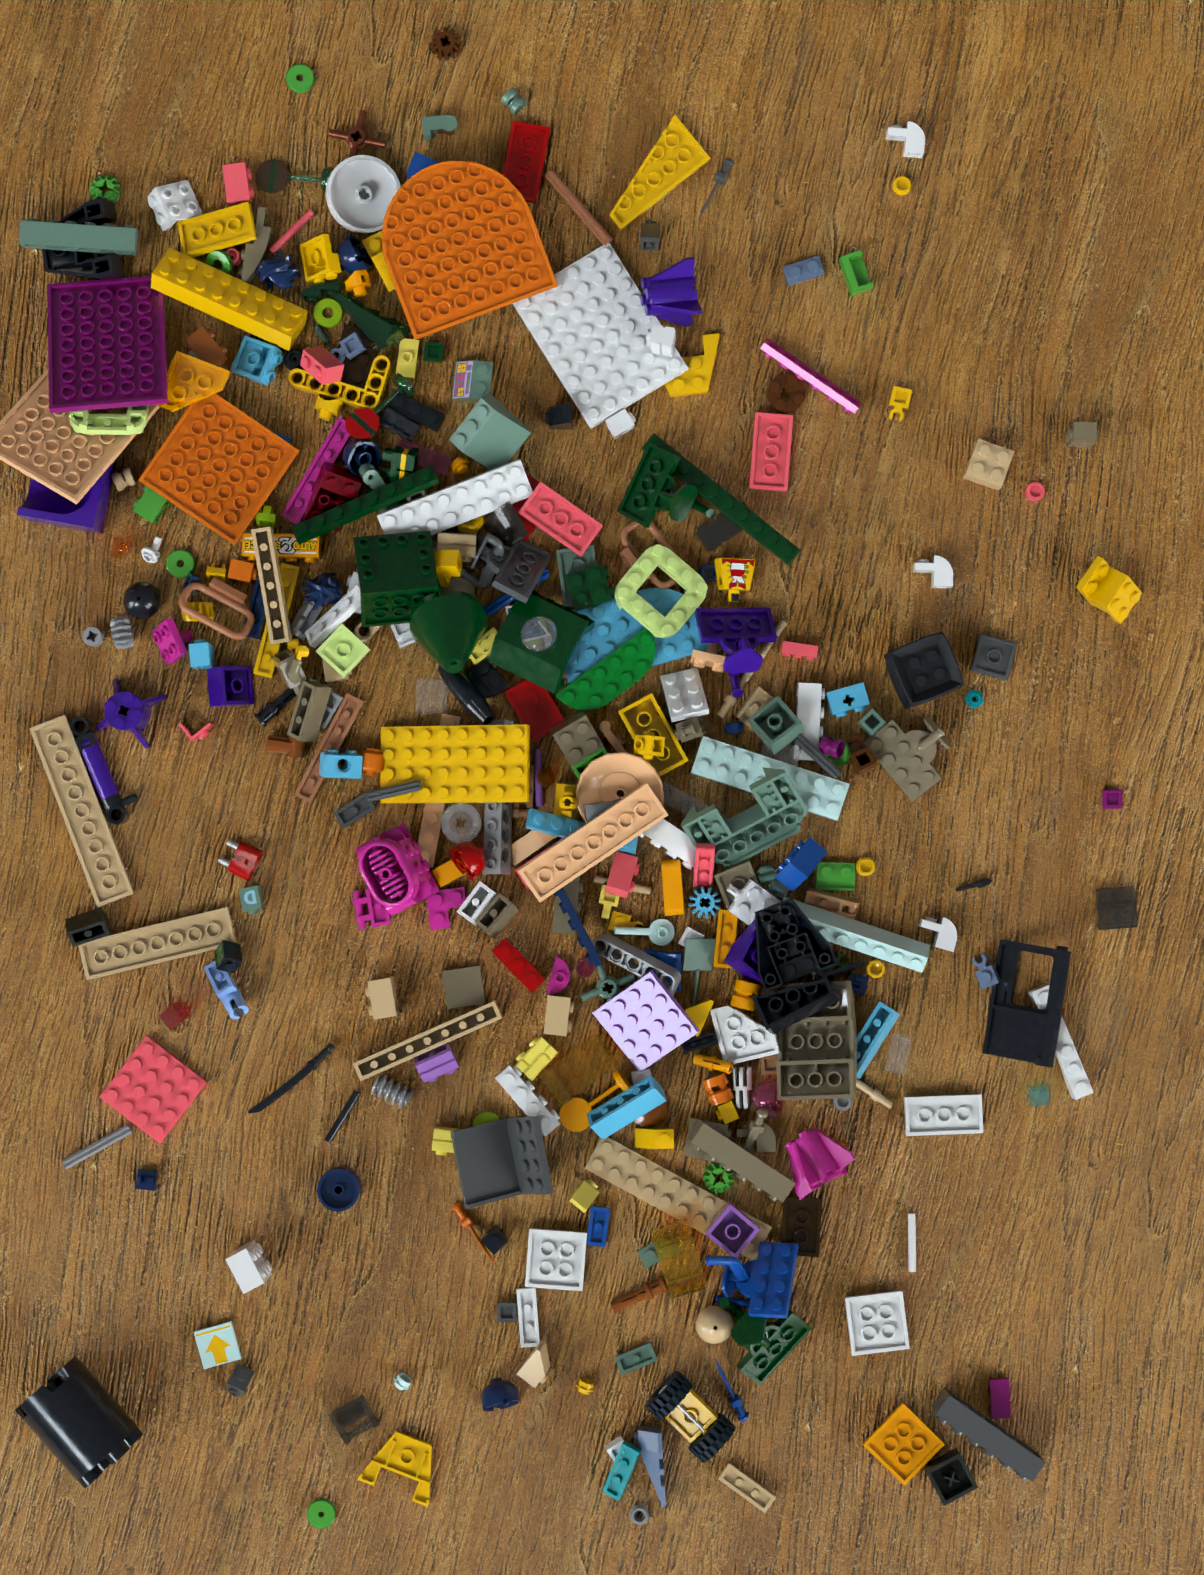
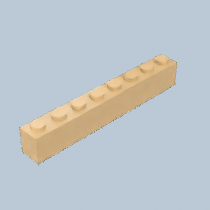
(427, 1040)

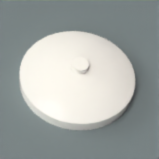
(361, 192)

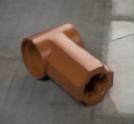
(285, 746)

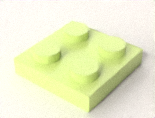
(343, 650)

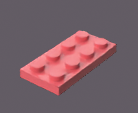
(771, 452)
(560, 519)

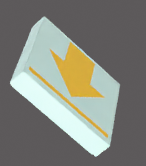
(217, 1345)

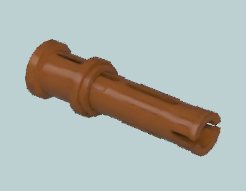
(648, 1291)

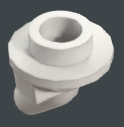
(151, 554)

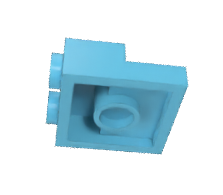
(257, 360)

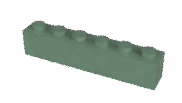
(79, 237)

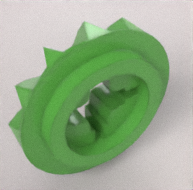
(111, 183)
(709, 1178)

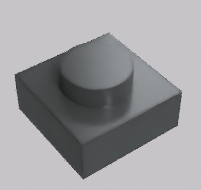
(506, 1311)

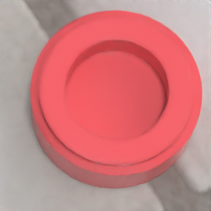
(1034, 491)

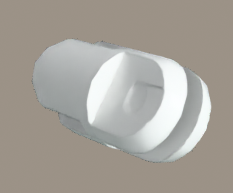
(742, 1086)

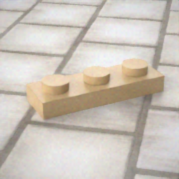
(746, 1487)

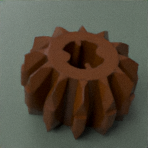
(451, 49)

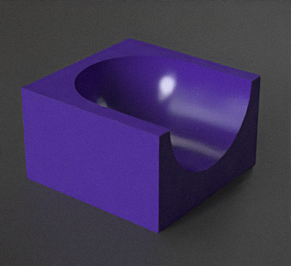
(53, 509)

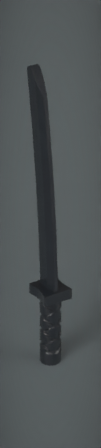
(311, 1065)

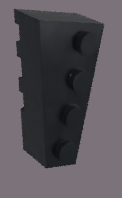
(794, 1004)

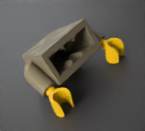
(290, 665)

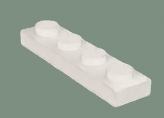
(334, 617)

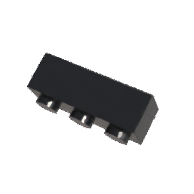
(699, 1043)

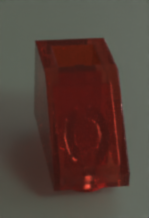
(175, 1015)

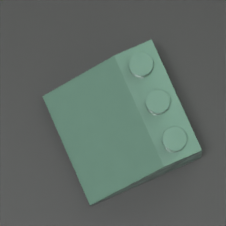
(490, 433)

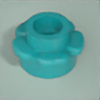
(969, 698)

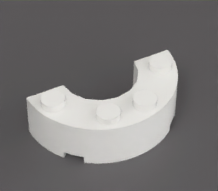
(673, 840)

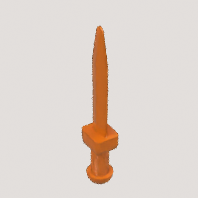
(466, 1222)

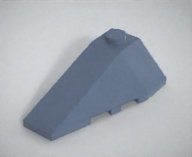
(650, 1443)

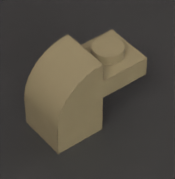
(765, 1141)

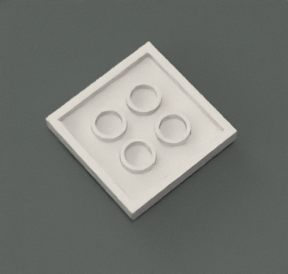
(555, 1259)
(876, 1322)

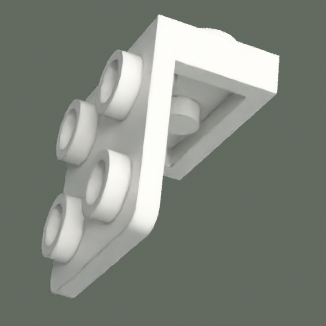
(173, 203)

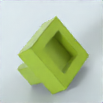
(266, 518)

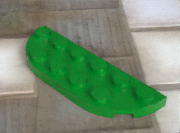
(611, 674)

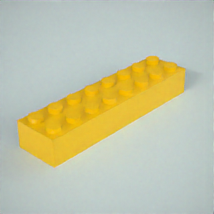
(229, 299)

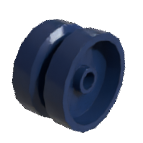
(331, 1197)

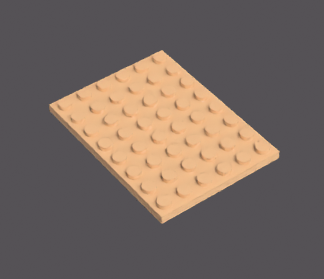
(49, 448)

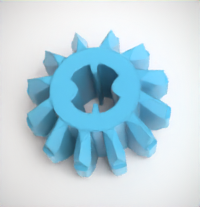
(703, 909)

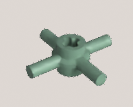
(604, 979)

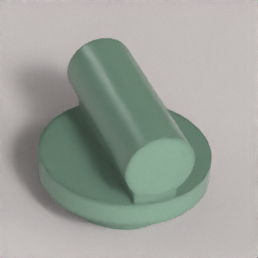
(766, 873)

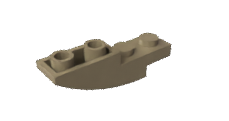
(256, 252)

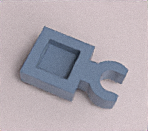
(350, 347)
(986, 974)

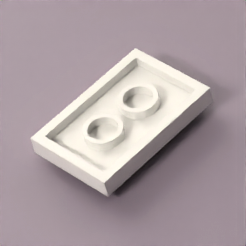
(684, 694)

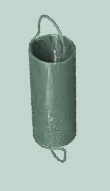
(322, 335)

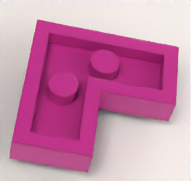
(439, 904)

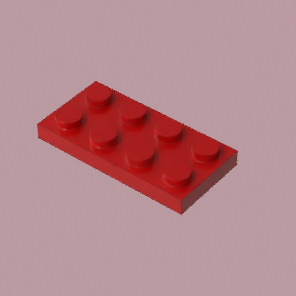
(526, 158)

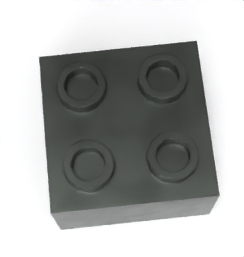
(950, 1476)

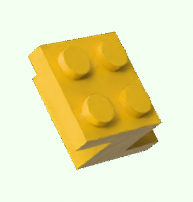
(374, 248)
(1109, 590)

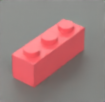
(799, 650)

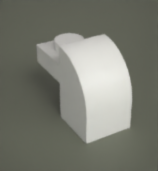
(911, 135)
(941, 571)
(946, 932)

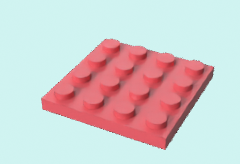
(153, 1089)

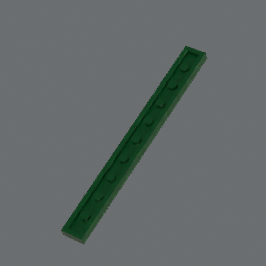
(731, 507)

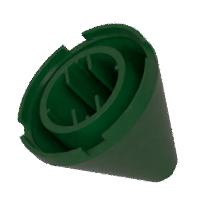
(448, 627)

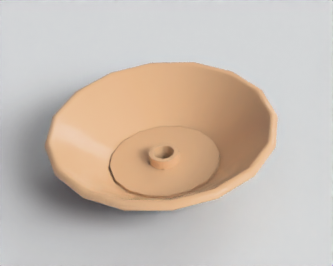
(614, 773)

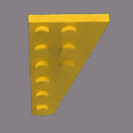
(666, 166)

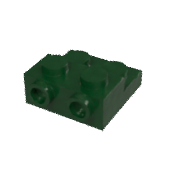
(590, 587)

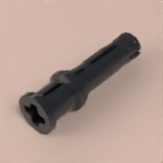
(272, 709)

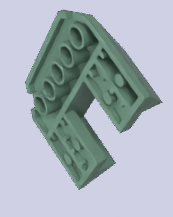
(754, 829)

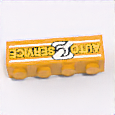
(286, 547)

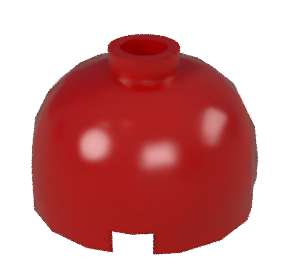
(468, 858)

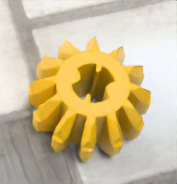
(204, 608)

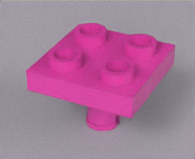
(171, 641)

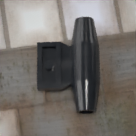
(472, 689)

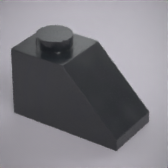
(559, 417)

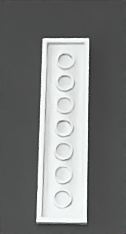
(459, 501)

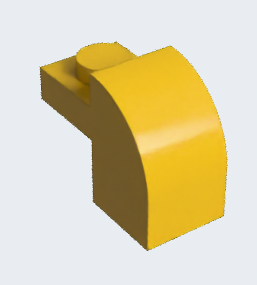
(448, 565)

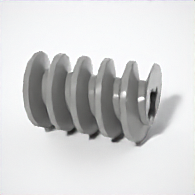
(392, 1091)

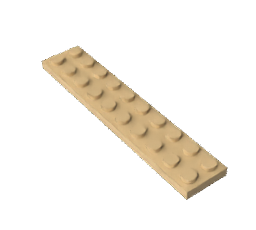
(81, 811)
(664, 1189)

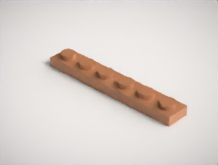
(333, 739)

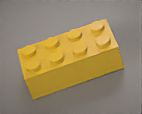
(647, 717)

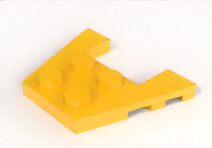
(699, 372)
(406, 1457)

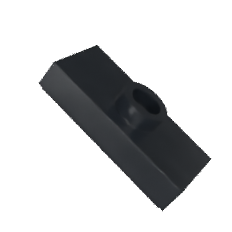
(399, 424)

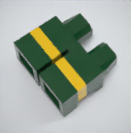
(402, 462)

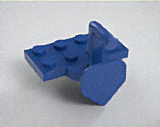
(763, 1280)

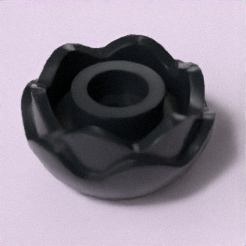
(289, 358)

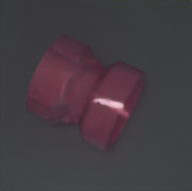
(584, 968)

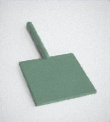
(698, 957)

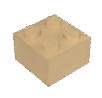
(988, 464)
(382, 998)

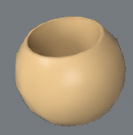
(711, 1317)

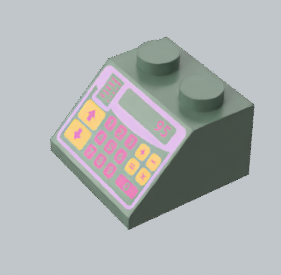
(472, 380)

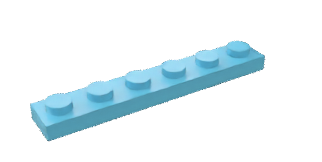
(563, 826)

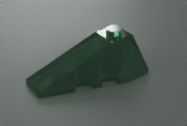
(382, 330)

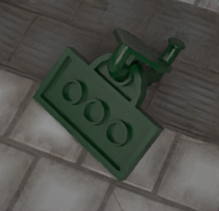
(652, 486)
(765, 1340)

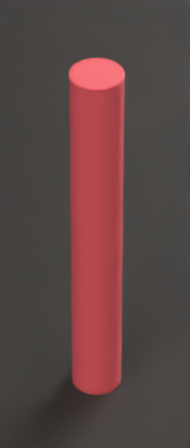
(291, 231)

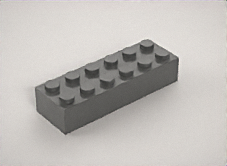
(987, 1434)

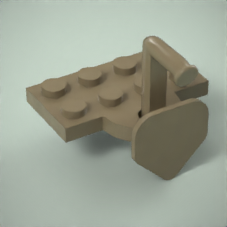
(908, 758)

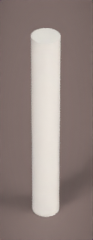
(911, 1242)

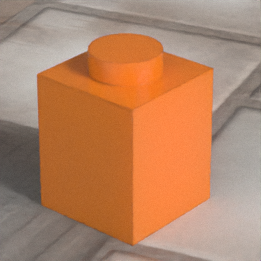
(242, 571)

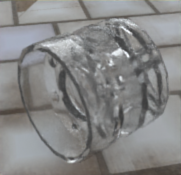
(472, 826)

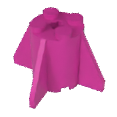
(816, 1160)

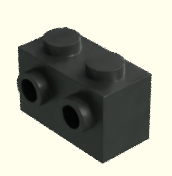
(87, 926)

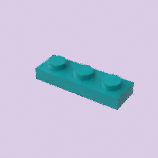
(621, 1470)

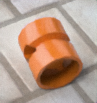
(721, 1095)

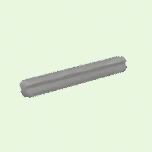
(97, 1146)

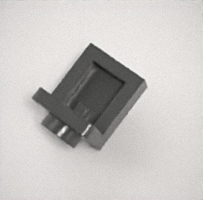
(239, 1380)

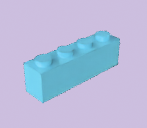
(873, 1035)
(626, 1107)

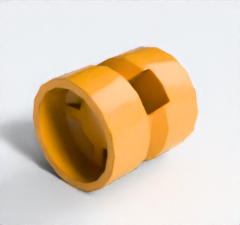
(744, 994)

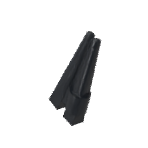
(980, 883)

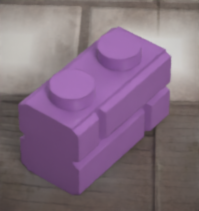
(436, 1063)

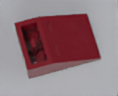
(332, 488)

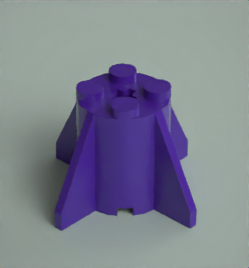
(672, 293)
(138, 715)

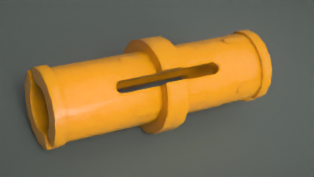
(711, 1063)

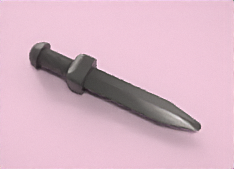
(720, 178)

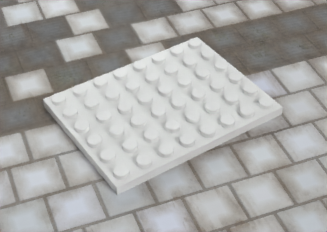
(597, 336)

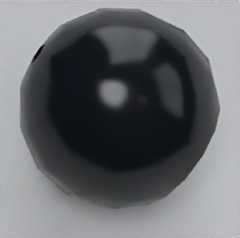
(147, 605)

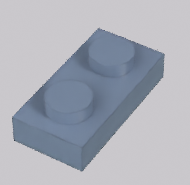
(803, 270)

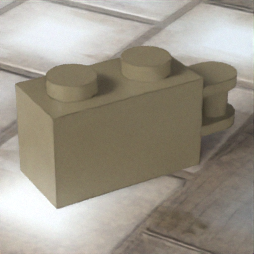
(690, 729)

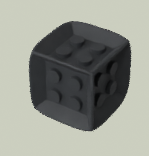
(923, 670)

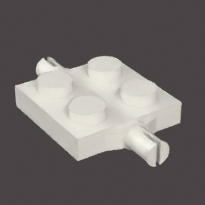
(749, 900)

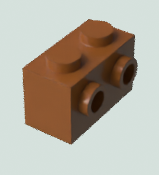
(206, 348)

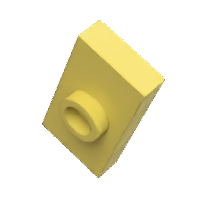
(407, 357)
(484, 646)

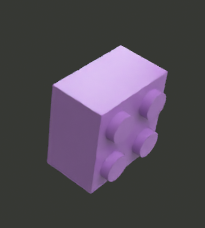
(732, 1230)

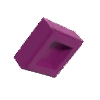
(1112, 799)

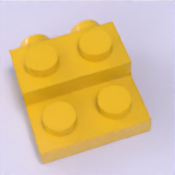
(318, 260)

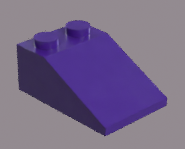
(743, 954)

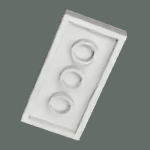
(943, 1114)

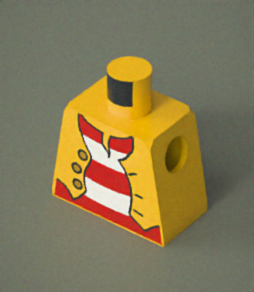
(734, 576)

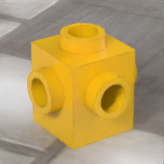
(649, 745)

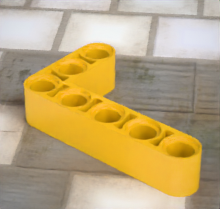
(345, 389)

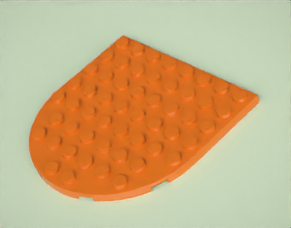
(461, 246)

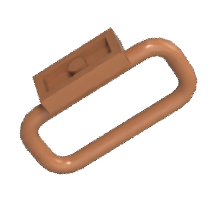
(631, 555)
(227, 596)

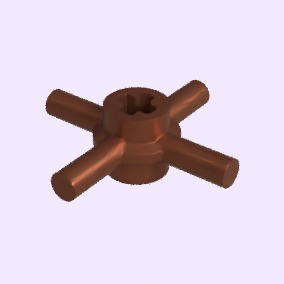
(354, 133)

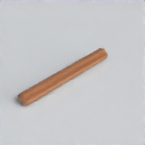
(578, 207)

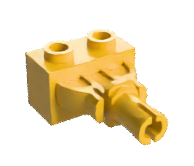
(566, 801)

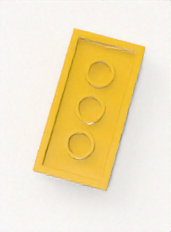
(217, 230)

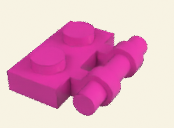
(377, 913)

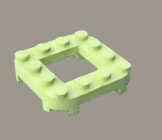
(110, 424)
(646, 614)

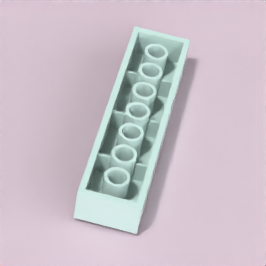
(742, 768)

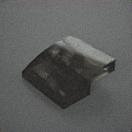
(505, 525)
(1116, 908)

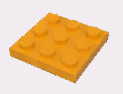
(903, 1443)

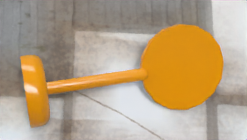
(574, 1112)

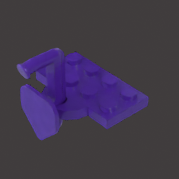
(737, 628)

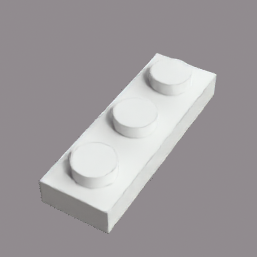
(528, 1317)

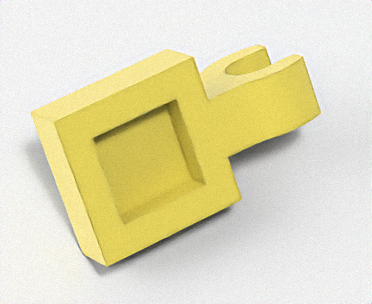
(608, 901)

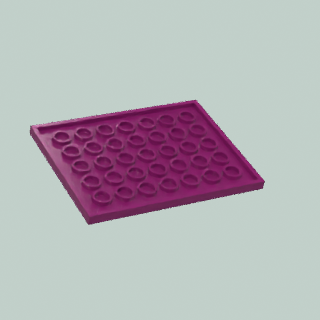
(106, 344)

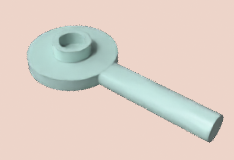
(659, 931)

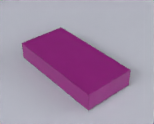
(999, 1398)

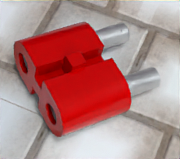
(245, 860)

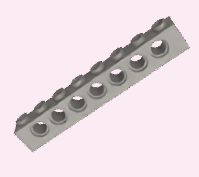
(498, 831)

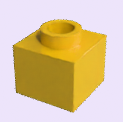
(727, 1112)

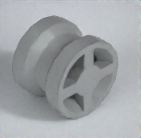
(96, 638)

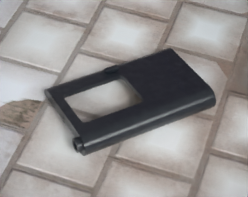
(1022, 1030)

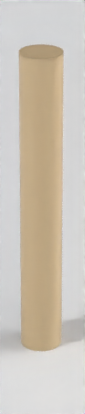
(637, 888)

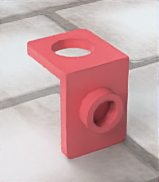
(200, 734)

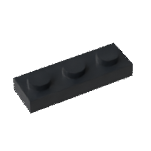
(417, 411)

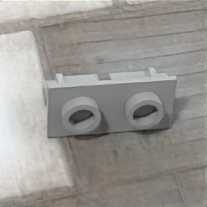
(304, 619)

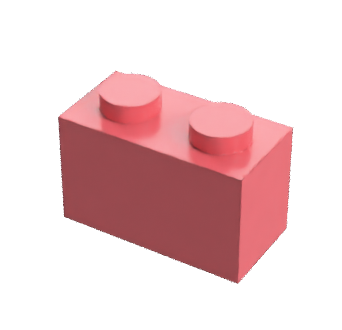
(237, 183)
(322, 365)
(621, 875)

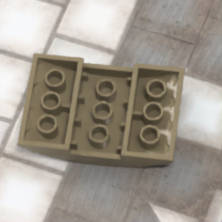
(820, 1052)

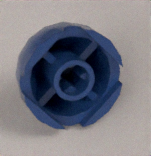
(352, 256)
(361, 452)
(499, 1395)

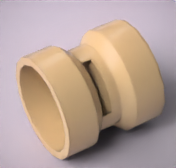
(119, 479)

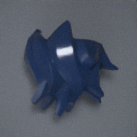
(278, 271)
(323, 589)

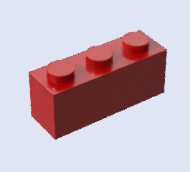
(518, 964)

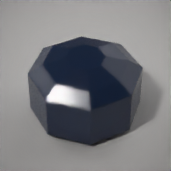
(708, 572)
(734, 727)

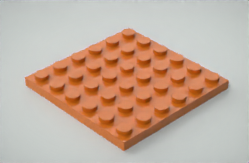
(219, 466)

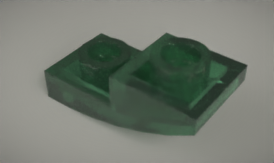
(316, 292)

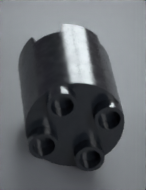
(79, 1422)

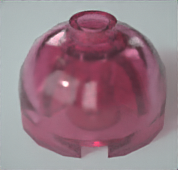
(766, 1097)

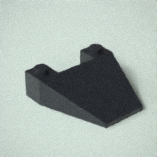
(86, 263)

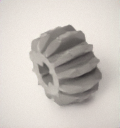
(122, 632)

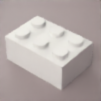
(249, 1266)

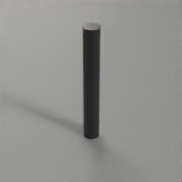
(342, 1116)

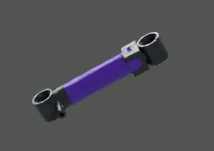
(89, 747)

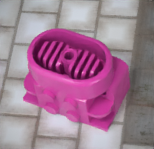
(396, 870)

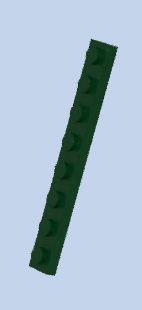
(365, 504)

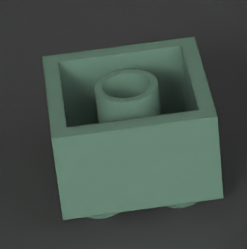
(776, 725)

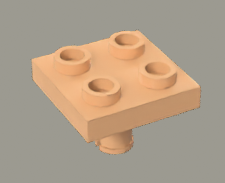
(709, 658)

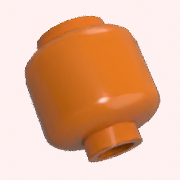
(372, 761)

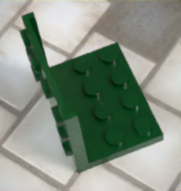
(394, 575)

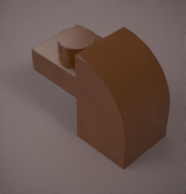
(860, 755)

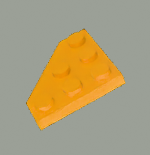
(192, 381)

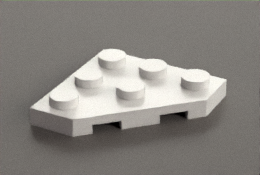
(741, 1036)

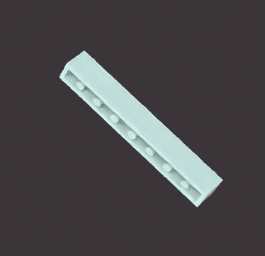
(867, 938)

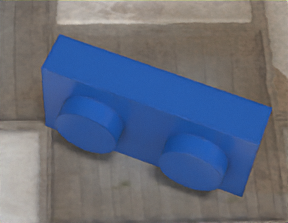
(598, 1226)

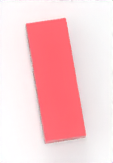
(703, 865)

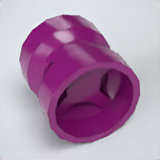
(833, 747)

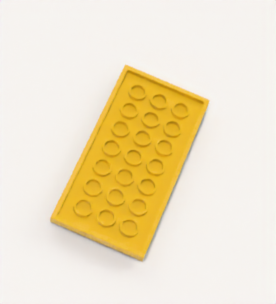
(458, 763)

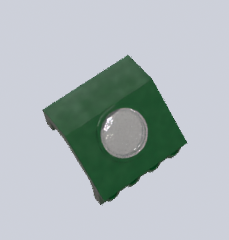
(539, 640)

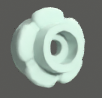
(402, 1381)

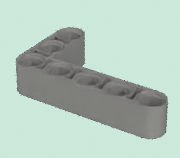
(627, 962)

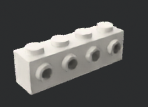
(523, 1094)

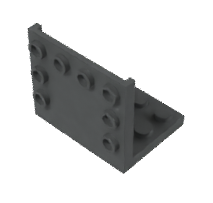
(501, 1160)

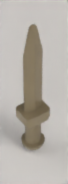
(756, 1127)

